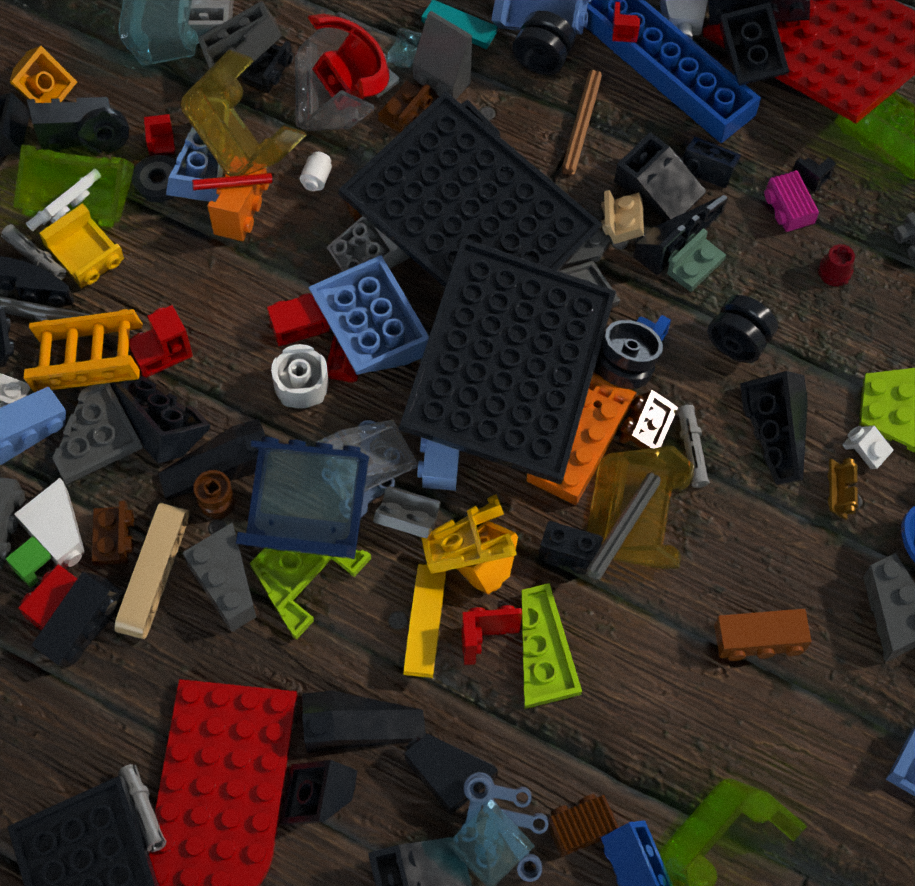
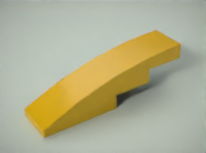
(424, 623)

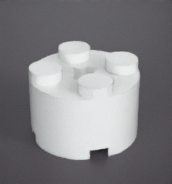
(300, 376)

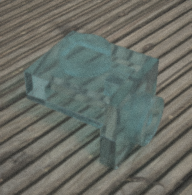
(405, 48)

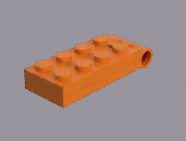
(599, 422)

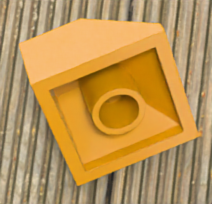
(41, 77)
(490, 575)

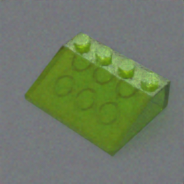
(888, 132)

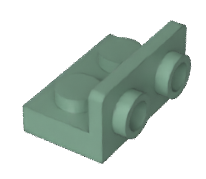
(694, 261)

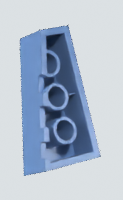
(193, 163)
(29, 422)

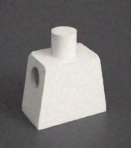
(685, 14)

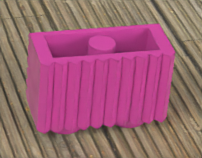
(791, 201)

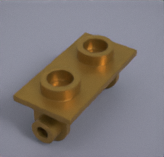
(841, 498)

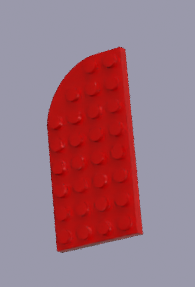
(222, 784)

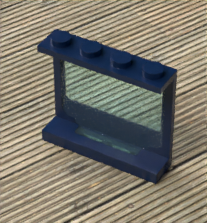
(306, 498)

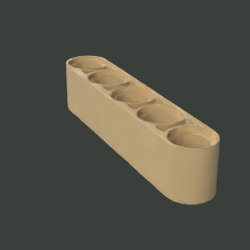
(151, 571)

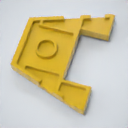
(459, 543)

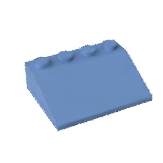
(371, 317)

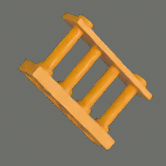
(89, 372)

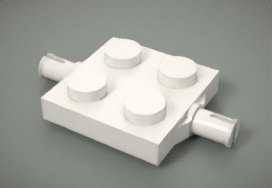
(59, 207)

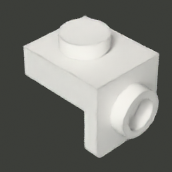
(869, 445)

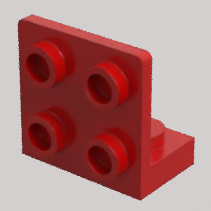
(483, 622)

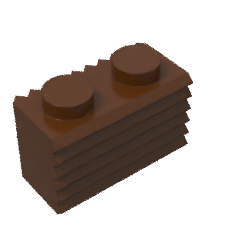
(581, 824)

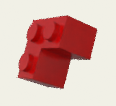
(162, 345)

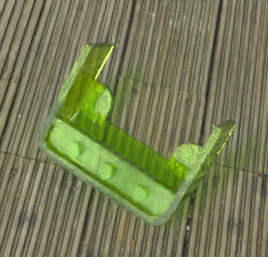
(687, 847)

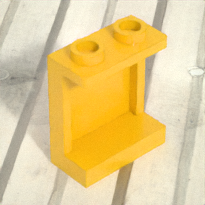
(81, 246)

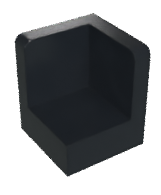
(814, 174)

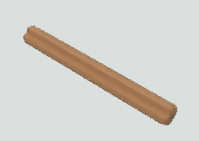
(581, 123)

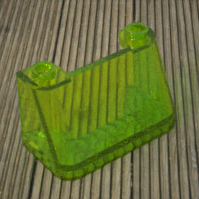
(49, 174)

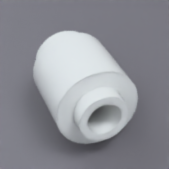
(316, 171)

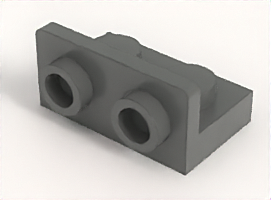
(407, 512)

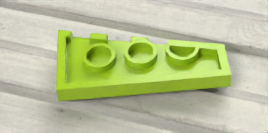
(547, 659)

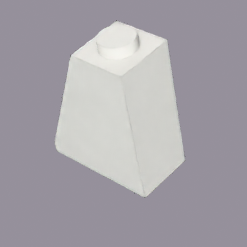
(54, 524)

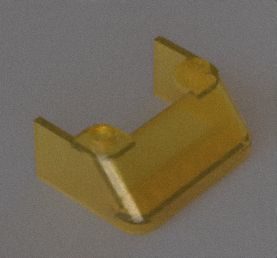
(212, 114)

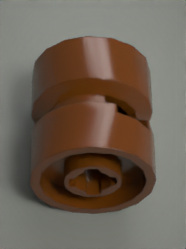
(214, 494)

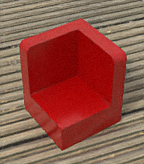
(624, 27)
(159, 135)

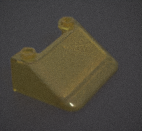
(616, 483)

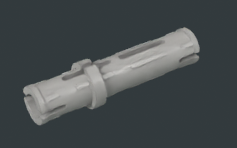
(30, 251)
(687, 417)
(144, 812)

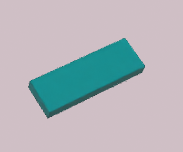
(481, 31)

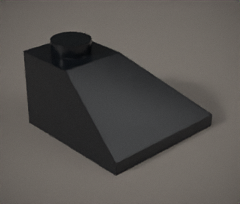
(317, 791)

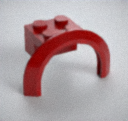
(358, 63)

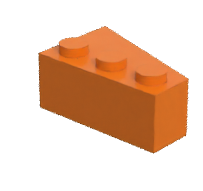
(235, 208)

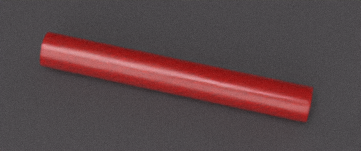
(232, 181)

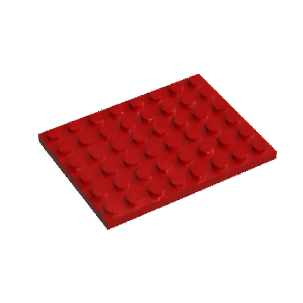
(847, 53)

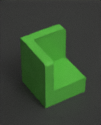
(28, 559)

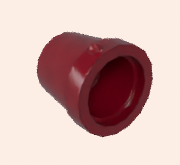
(837, 265)

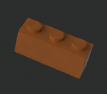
(762, 634)

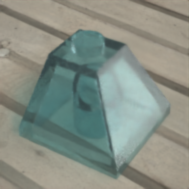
(490, 844)

